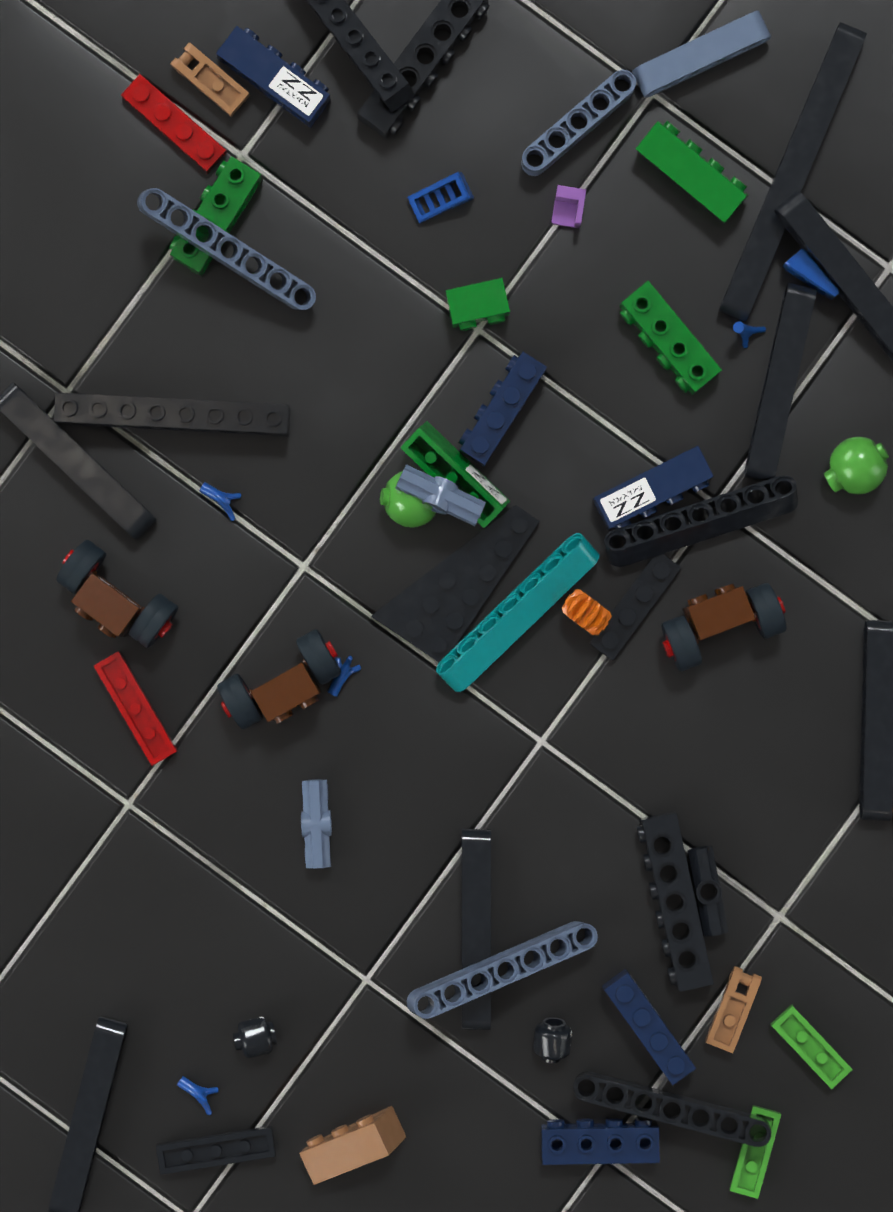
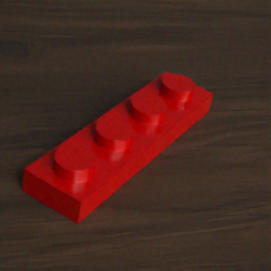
(173, 123)
(135, 708)

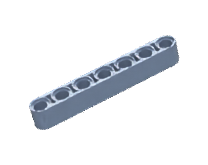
(213, 244)
(488, 969)

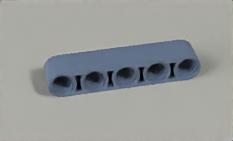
(701, 54)
(583, 110)

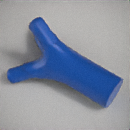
(746, 331)
(220, 497)
(346, 672)
(198, 1092)

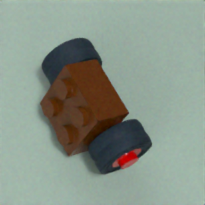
(107, 604)
(717, 614)
(285, 691)

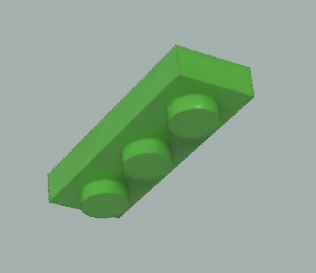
(811, 1046)
(754, 1160)

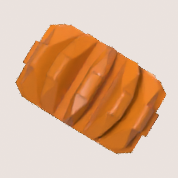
(586, 612)

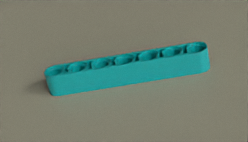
(517, 612)

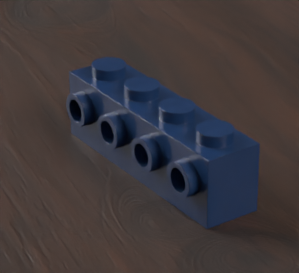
(503, 409)
(600, 1142)

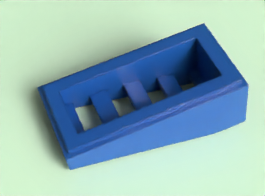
(463, 186)
(807, 271)

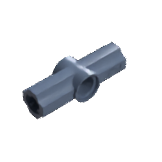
(441, 495)
(316, 823)

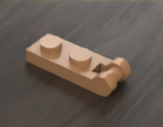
(211, 80)
(733, 1010)

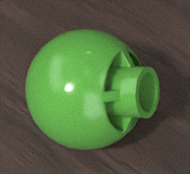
(857, 466)
(403, 507)

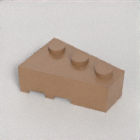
(352, 1145)

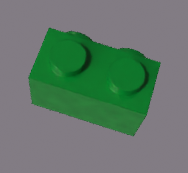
(478, 304)

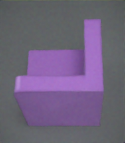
(568, 206)

